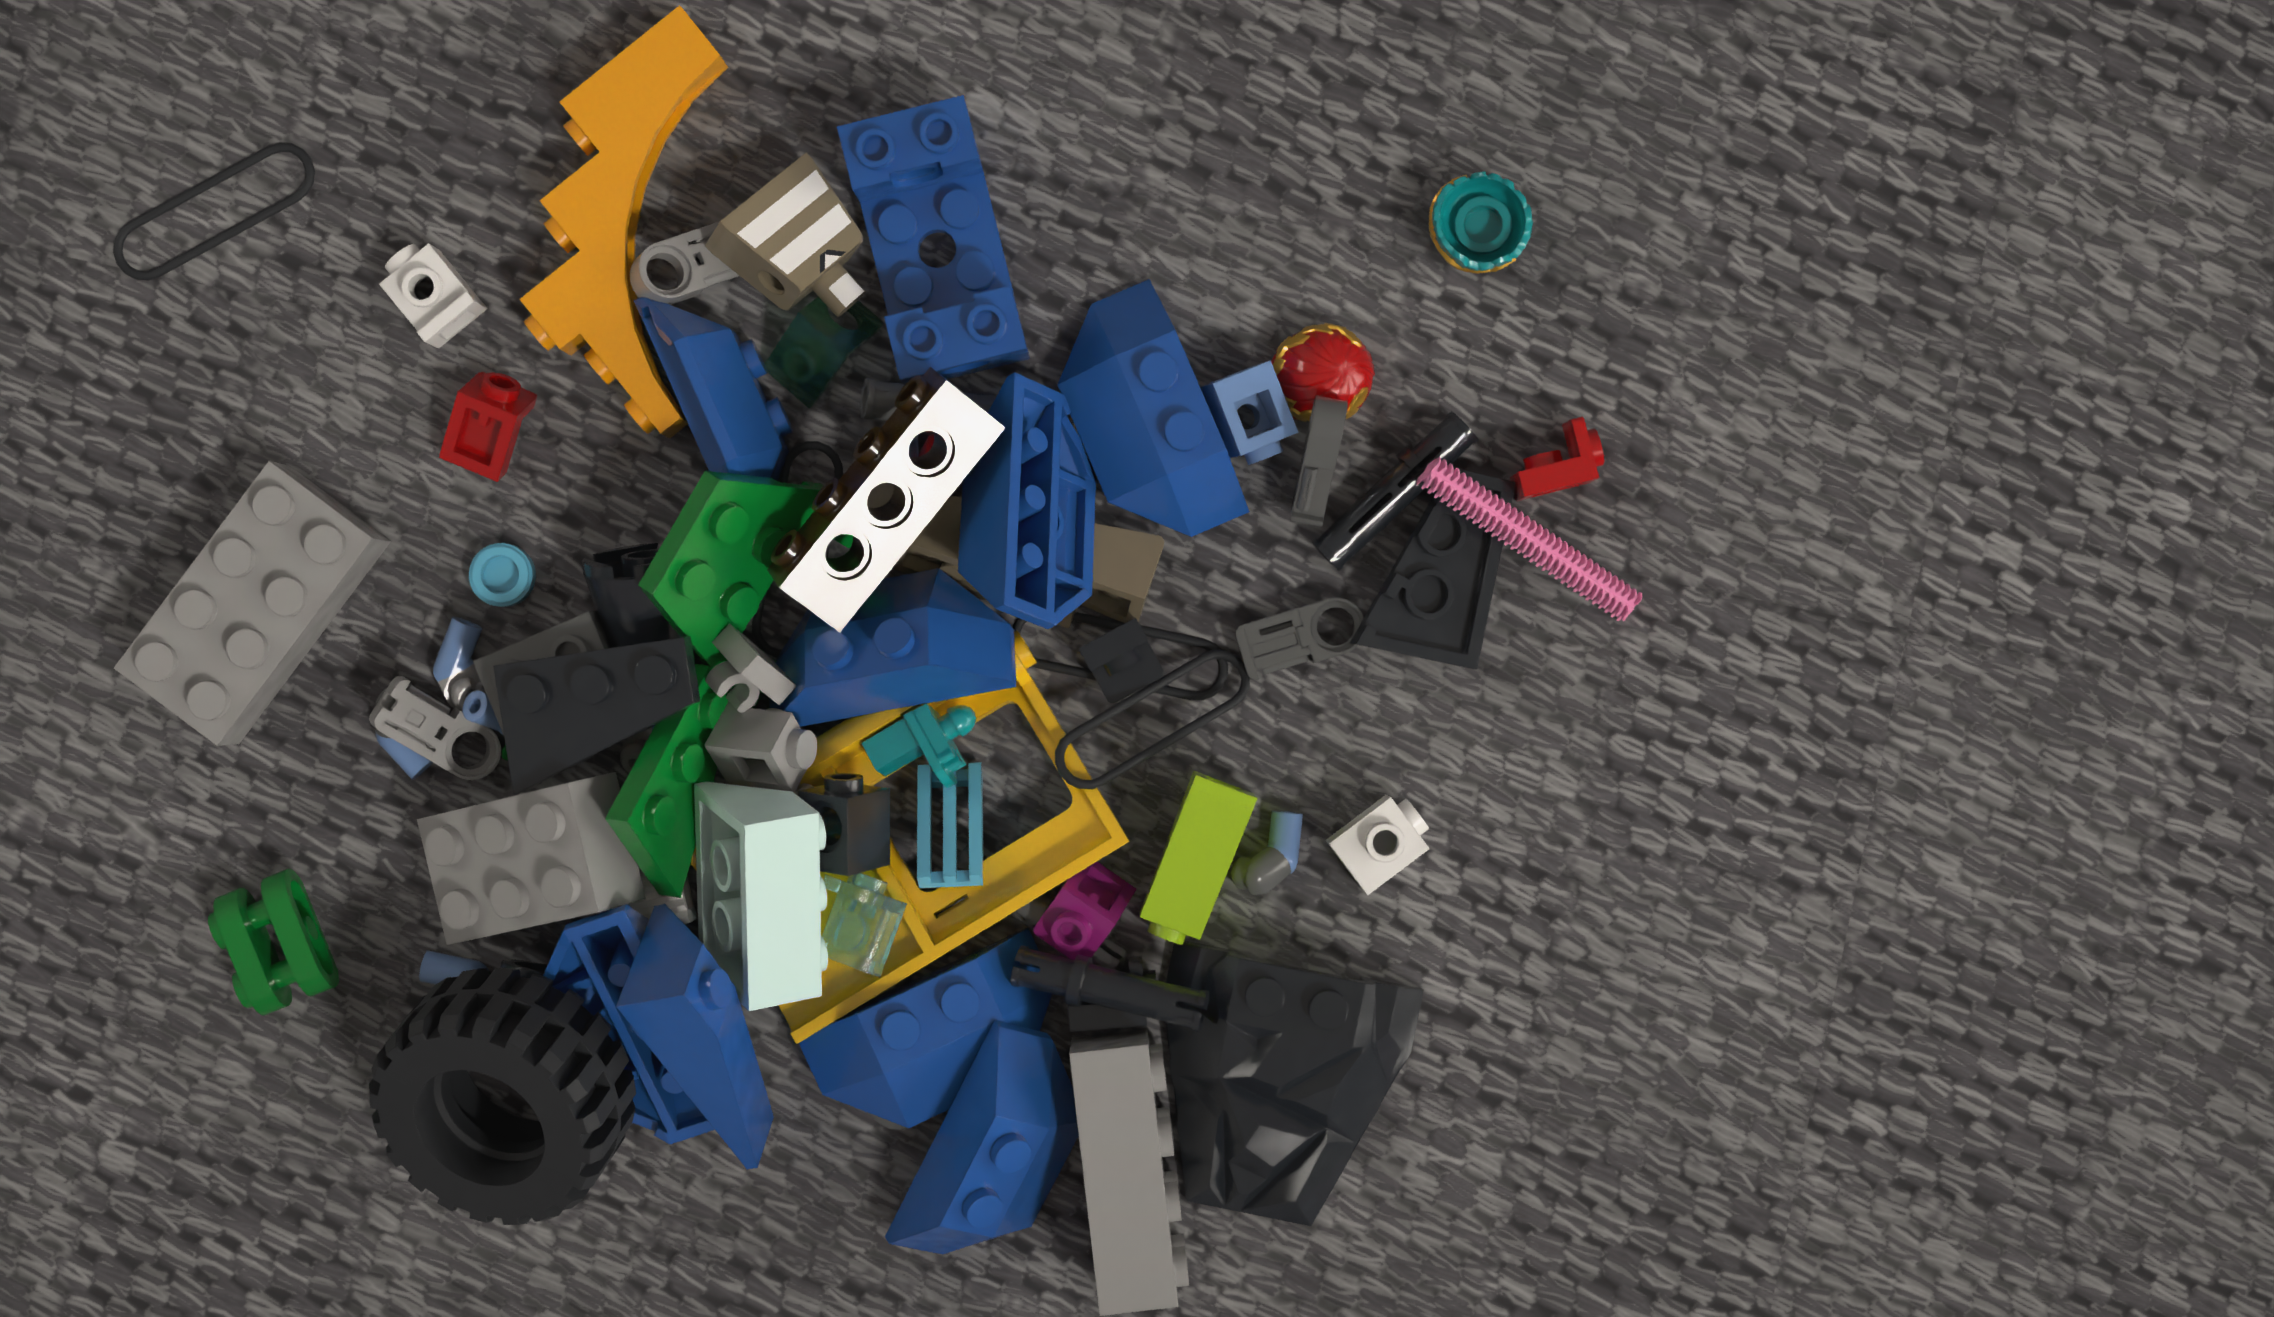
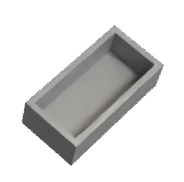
(252, 604)
(1124, 1172)

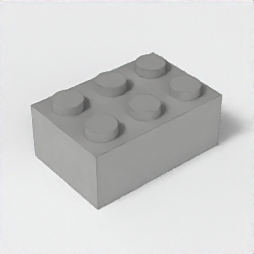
(528, 860)

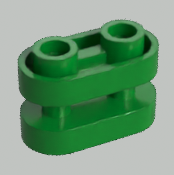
(241, 928)

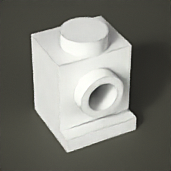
(446, 309)

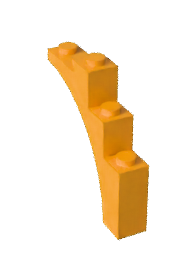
(627, 117)

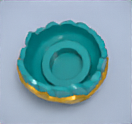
(1480, 222)

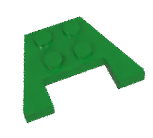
(720, 553)

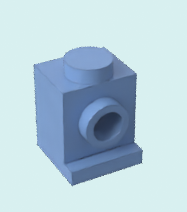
(1261, 392)

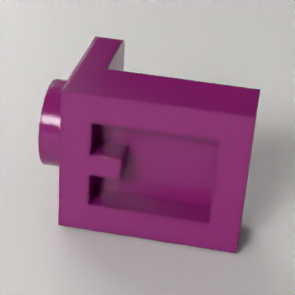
(1084, 911)

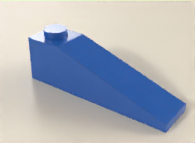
(698, 1032)

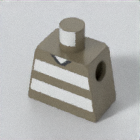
(792, 240)

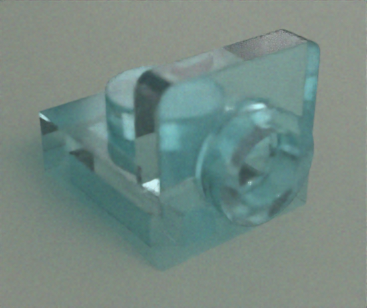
(861, 922)

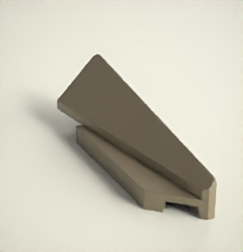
(1121, 561)

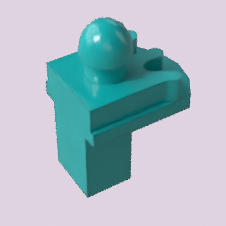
(920, 734)

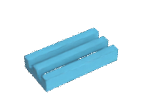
(949, 876)

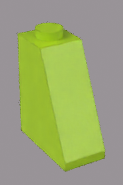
(1196, 858)

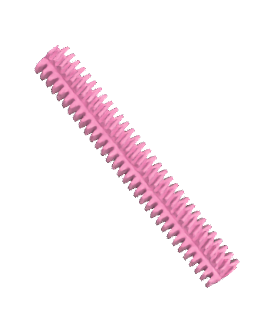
(1530, 538)

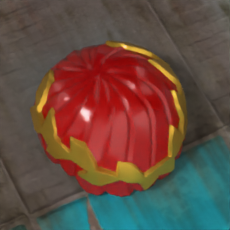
(1323, 363)

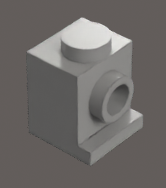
(761, 748)

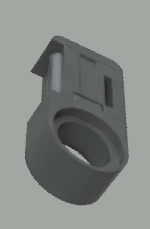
(1318, 460)
(1290, 637)

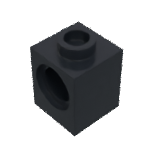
(854, 822)

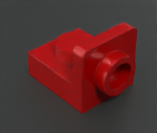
(486, 424)
(1550, 473)

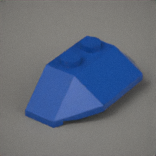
(719, 391)
(1148, 417)
(1030, 509)
(904, 647)
(594, 963)
(916, 1043)
(994, 1147)

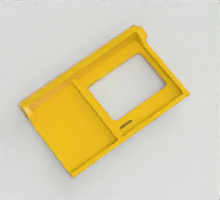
(1010, 876)

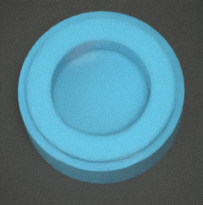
(502, 575)

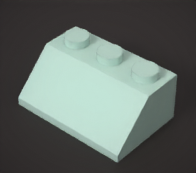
(761, 891)

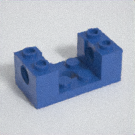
(919, 178)

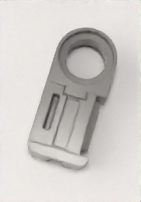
(692, 261)
(429, 729)

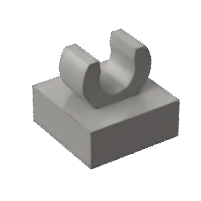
(749, 669)

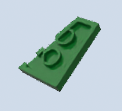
(657, 799)

